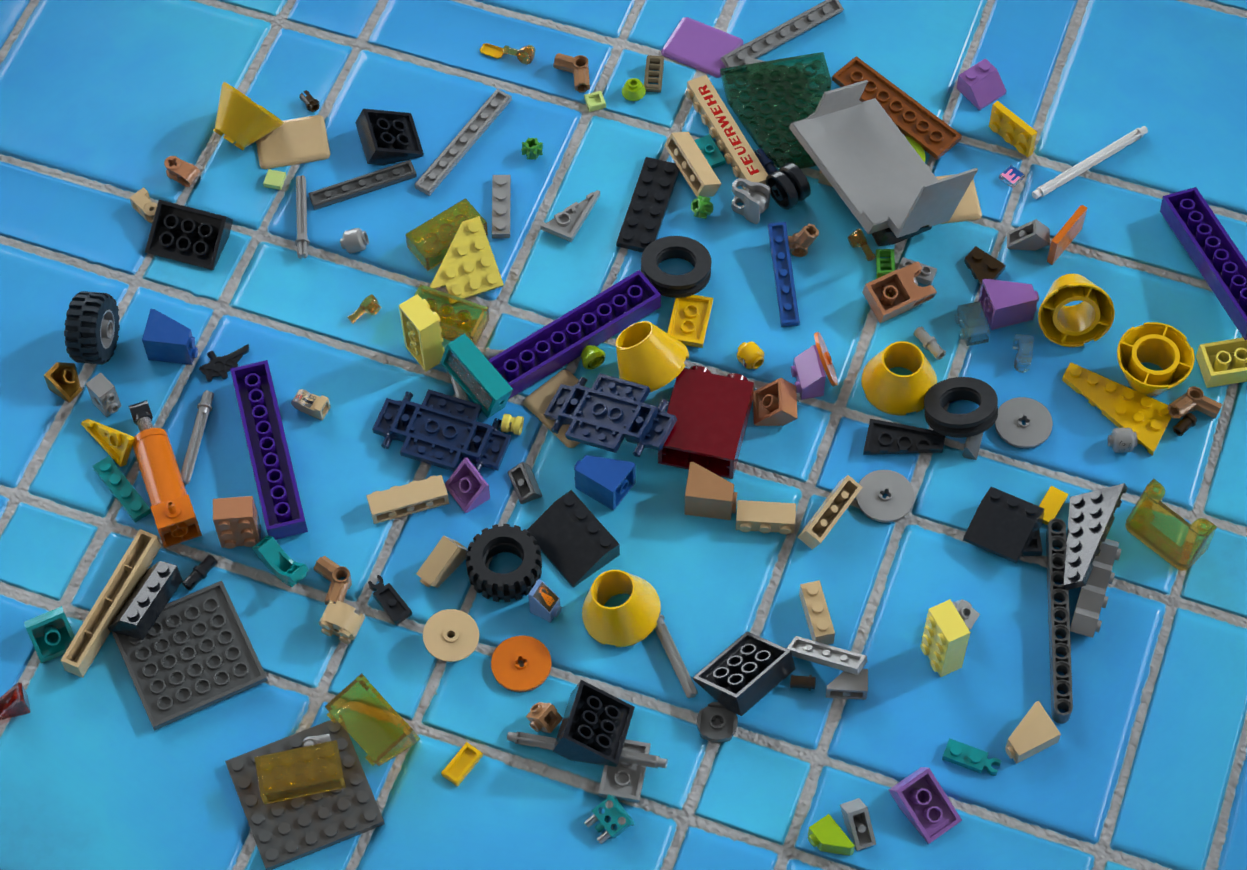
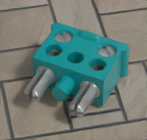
(618, 817)

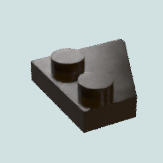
(983, 265)

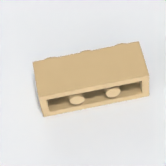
(765, 516)
(817, 612)

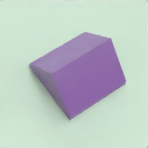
(468, 486)

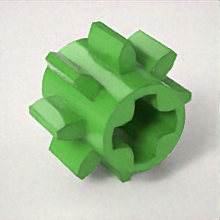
(532, 148)
(702, 207)

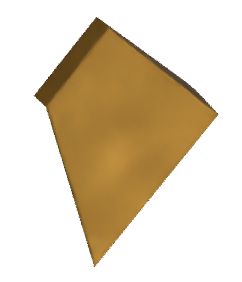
(63, 380)

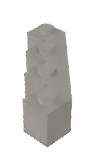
(1092, 595)

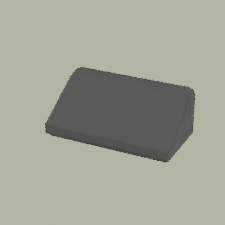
(972, 446)
(524, 483)

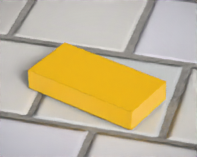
(1052, 503)
(462, 764)

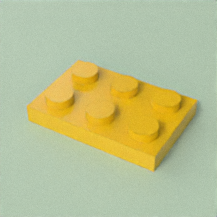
(1012, 129)
(690, 319)

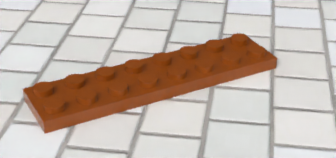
(907, 114)

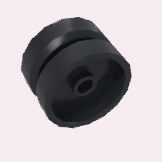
(788, 185)

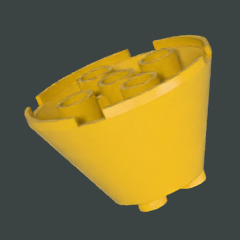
(242, 118)

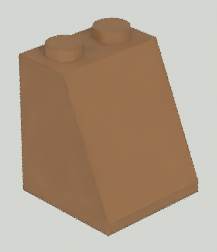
(709, 494)

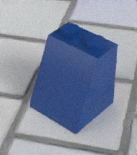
(168, 340)
(604, 479)

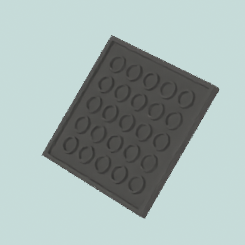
(191, 657)
(310, 822)

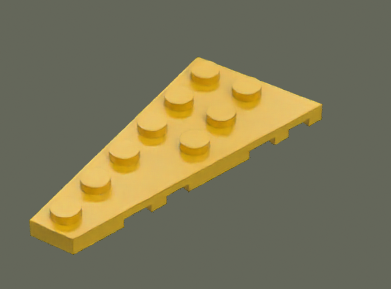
(1121, 405)

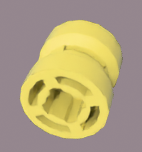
(512, 424)

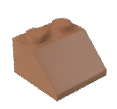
(775, 404)

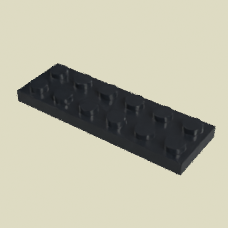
(648, 204)

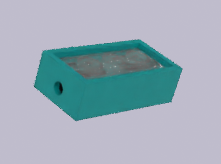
(476, 375)

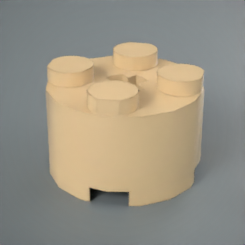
(341, 621)

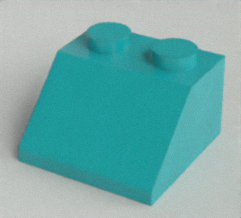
(50, 634)

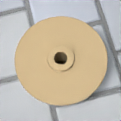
(451, 635)

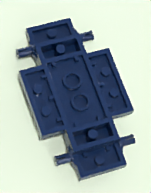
(609, 414)
(442, 431)

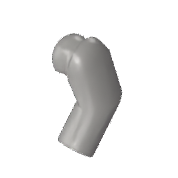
(312, 740)

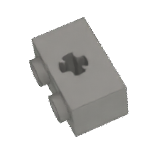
(103, 394)

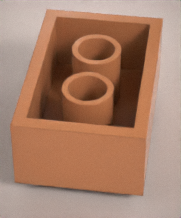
(236, 521)

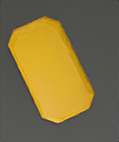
(491, 50)

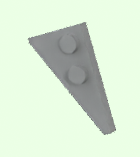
(567, 223)

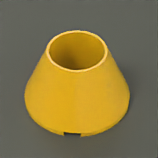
(1078, 323)
(1157, 345)
(649, 355)
(895, 392)
(624, 623)

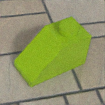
(830, 837)

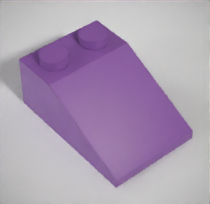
(925, 804)

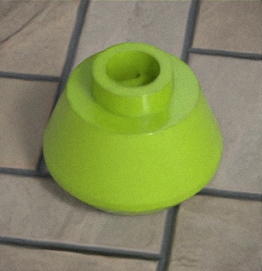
(633, 90)
(592, 357)

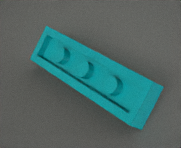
(122, 489)

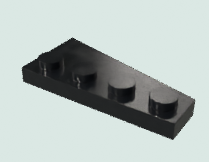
(901, 439)

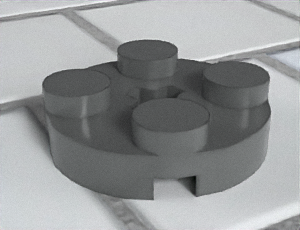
(719, 733)

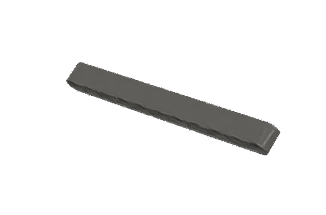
(1057, 627)

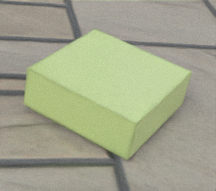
(595, 101)
(274, 179)

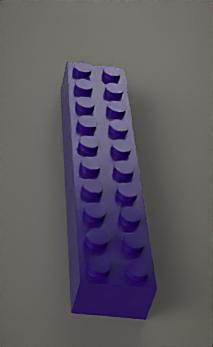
(1210, 251)
(569, 334)
(268, 450)

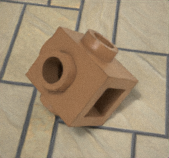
(543, 717)

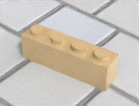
(692, 164)
(407, 499)
(830, 512)

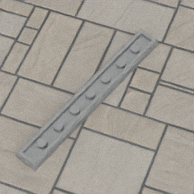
(783, 33)
(463, 142)

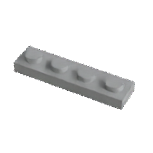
(501, 206)
(827, 655)

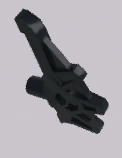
(221, 365)

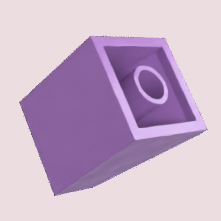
(1007, 302)

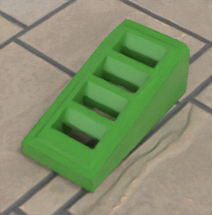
(884, 265)

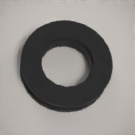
(676, 247)
(961, 424)

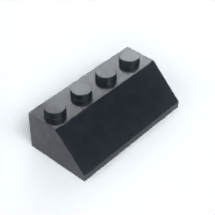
(147, 601)

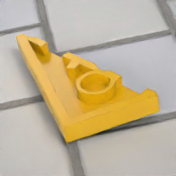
(114, 442)

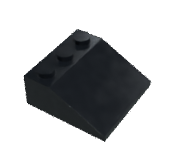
(388, 136)
(1004, 524)

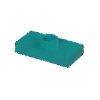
(710, 151)

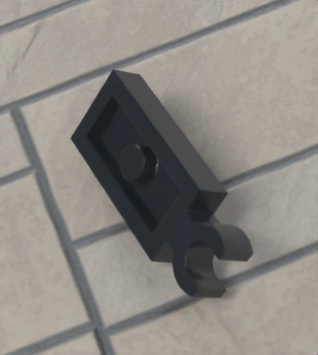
(390, 601)

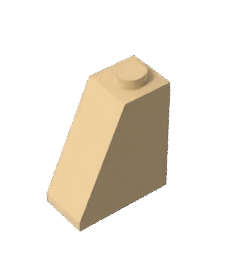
(442, 562)
(1032, 734)

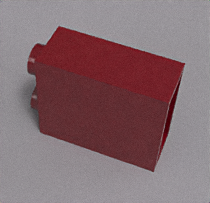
(710, 420)

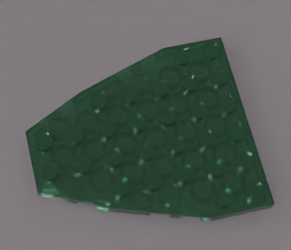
(772, 97)

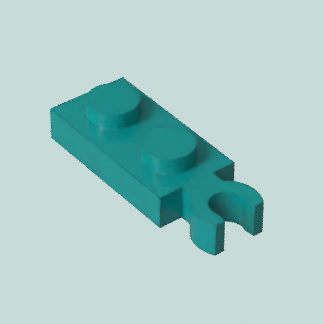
(969, 757)

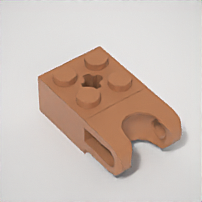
(903, 291)

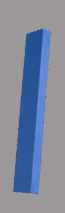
(783, 274)

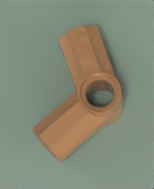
(578, 66)
(801, 241)
(1192, 401)
(332, 572)

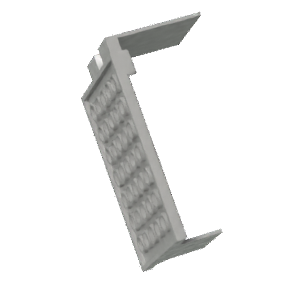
(876, 165)

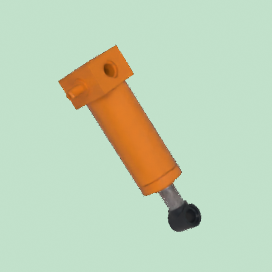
(163, 480)

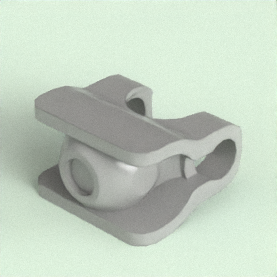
(755, 199)

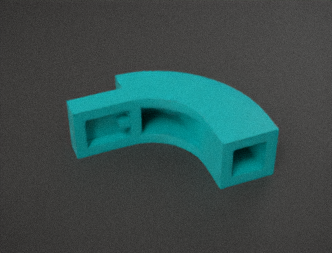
(279, 562)

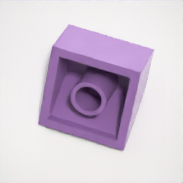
(981, 84)
(809, 374)

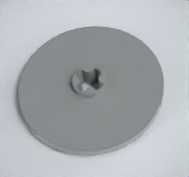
(1037, 421)
(897, 503)

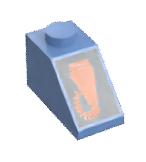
(544, 602)

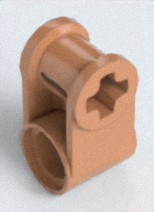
(181, 171)

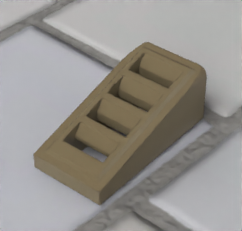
(654, 63)

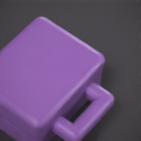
(700, 46)

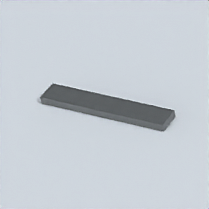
(362, 184)

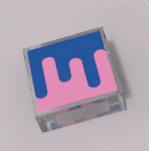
(1011, 176)

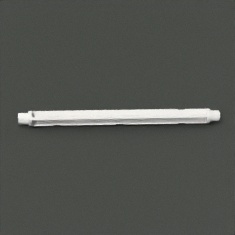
(1089, 162)

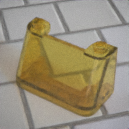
(1166, 531)
(371, 721)

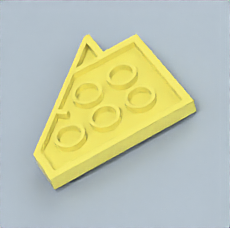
(469, 263)

